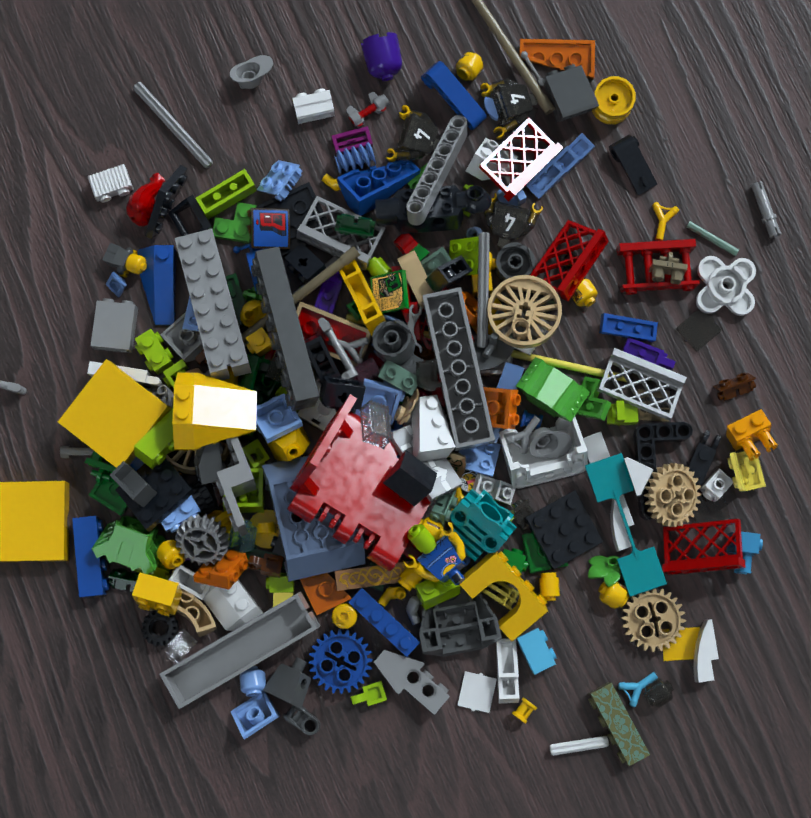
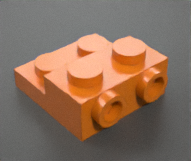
(503, 407)
(223, 572)

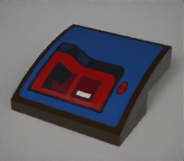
(270, 228)

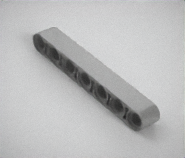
(437, 170)

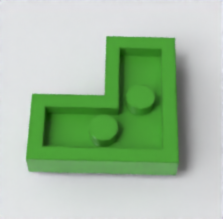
(234, 229)
(593, 406)

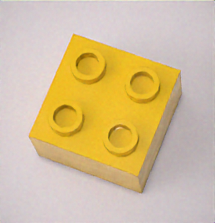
(157, 594)

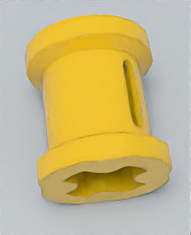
(524, 710)

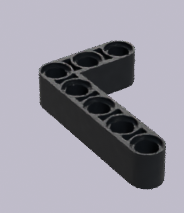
(649, 443)

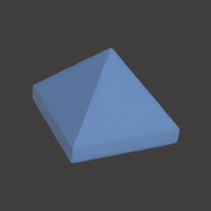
(116, 284)

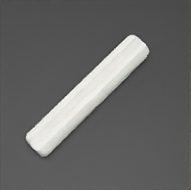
(579, 745)

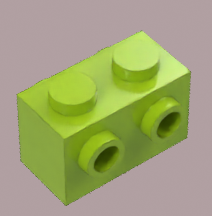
(157, 357)

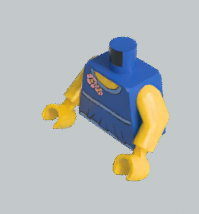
(443, 561)

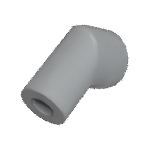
(411, 609)

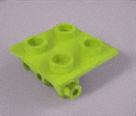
(468, 249)

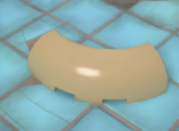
(196, 613)

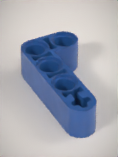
(454, 93)

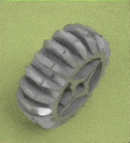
(202, 539)

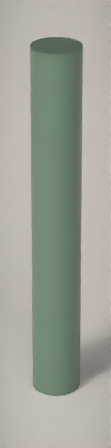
(712, 238)

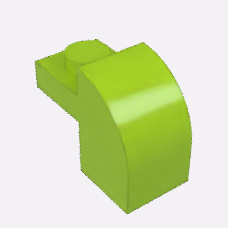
(622, 414)

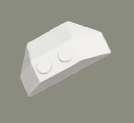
(232, 606)

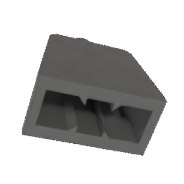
(289, 683)

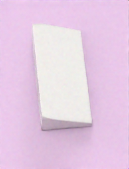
(596, 447)

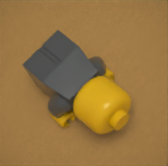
(124, 260)

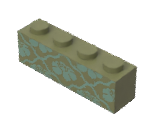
(619, 724)

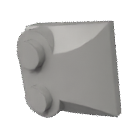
(183, 342)

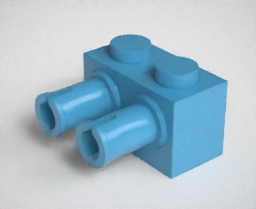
(750, 546)

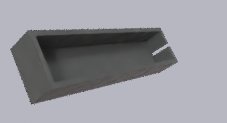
(285, 329)

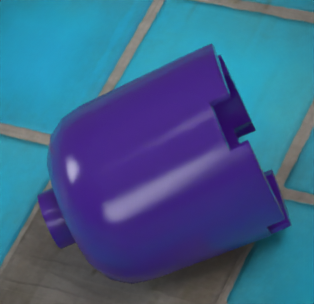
(382, 56)

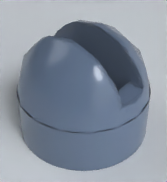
(473, 230)

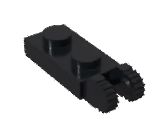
(703, 457)

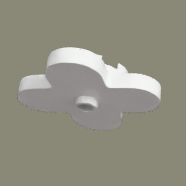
(735, 276)

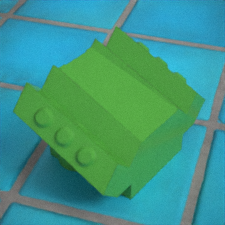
(552, 390)
(129, 544)

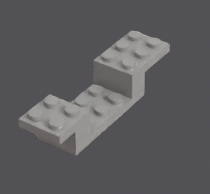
(235, 482)

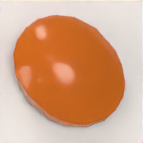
(471, 305)

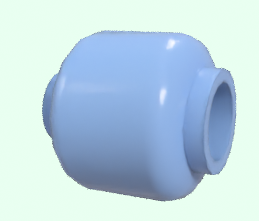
(252, 681)

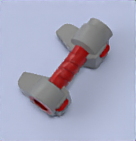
(378, 105)

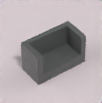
(133, 484)

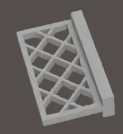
(330, 244)
(646, 371)

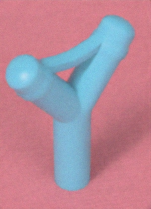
(637, 687)

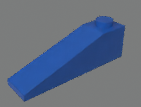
(365, 186)
(160, 282)

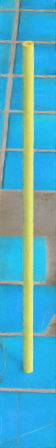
(550, 361)

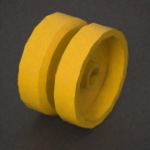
(615, 100)

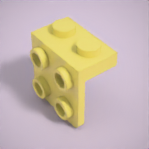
(747, 473)

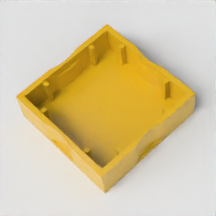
(113, 414)
(34, 521)

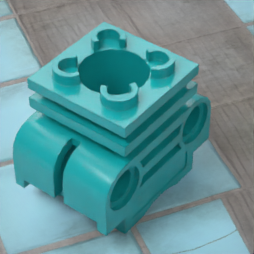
(481, 523)

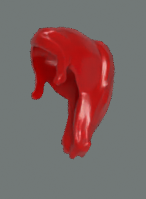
(143, 200)

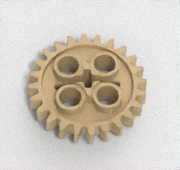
(672, 494)
(670, 615)

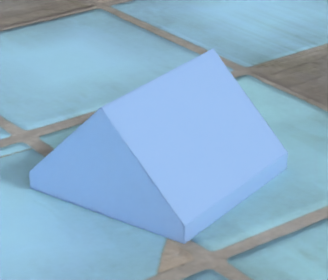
(254, 714)

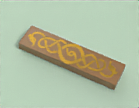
(367, 576)

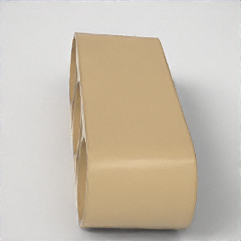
(415, 275)

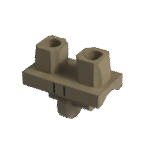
(669, 266)

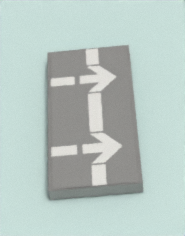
(446, 478)

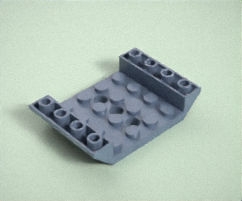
(307, 546)

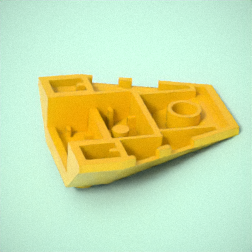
(210, 411)

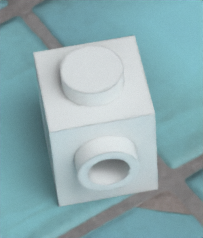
(716, 485)

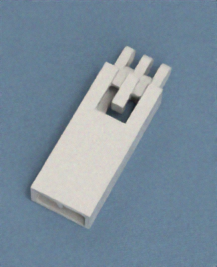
(141, 376)

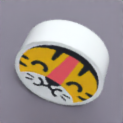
(468, 481)

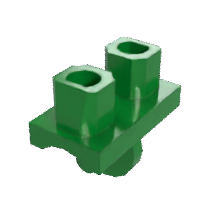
(97, 462)

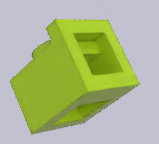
(256, 449)
(279, 585)

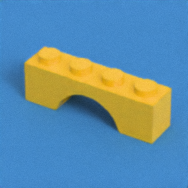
(362, 296)

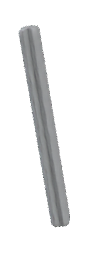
(173, 125)
(483, 290)

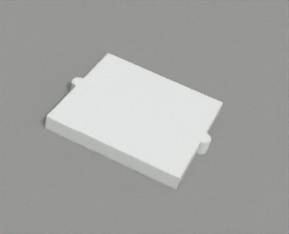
(477, 692)

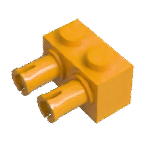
(748, 430)

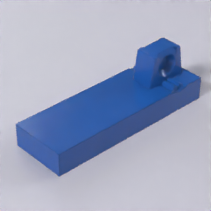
(628, 327)

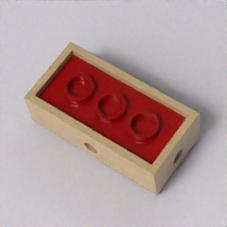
(343, 329)

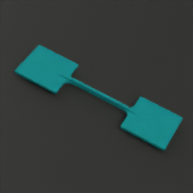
(640, 568)

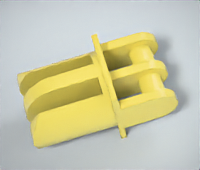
(503, 594)

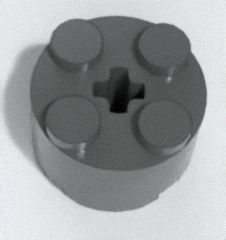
(520, 255)
(393, 342)

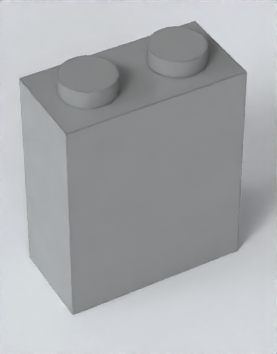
(114, 326)

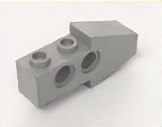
(395, 670)

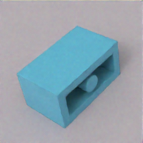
(536, 650)

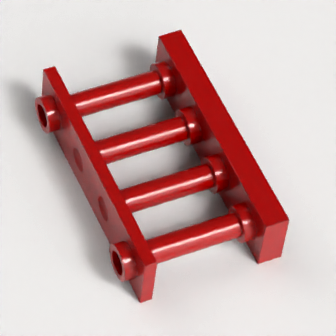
(647, 249)

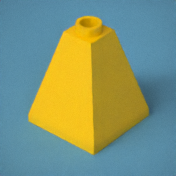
(290, 445)

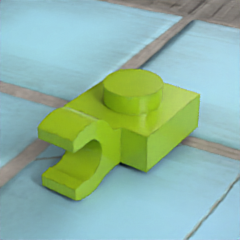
(373, 694)

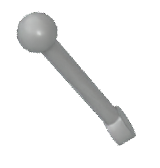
(524, 54)

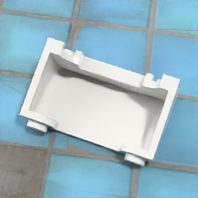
(529, 470)

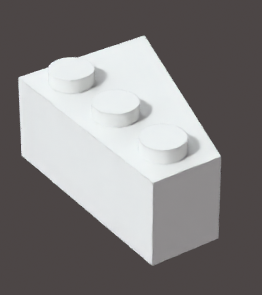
(430, 430)

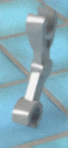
(411, 324)

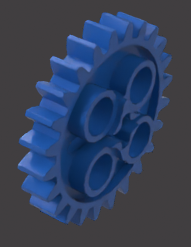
(349, 644)

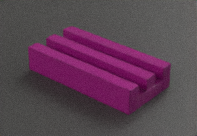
(351, 141)

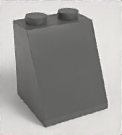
(569, 92)

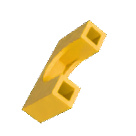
(529, 605)

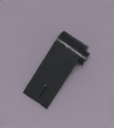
(637, 170)

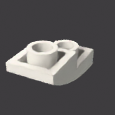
(498, 489)

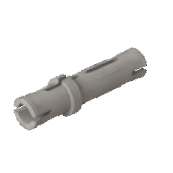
(769, 217)

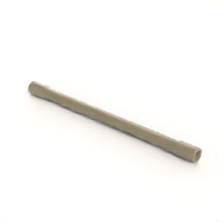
(542, 98)
(344, 260)

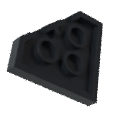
(165, 201)

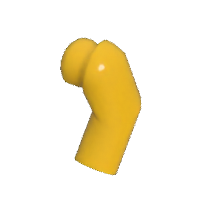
(331, 182)
(392, 593)

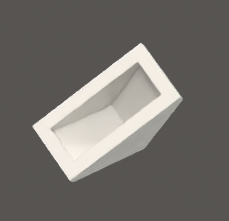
(639, 475)
(185, 578)

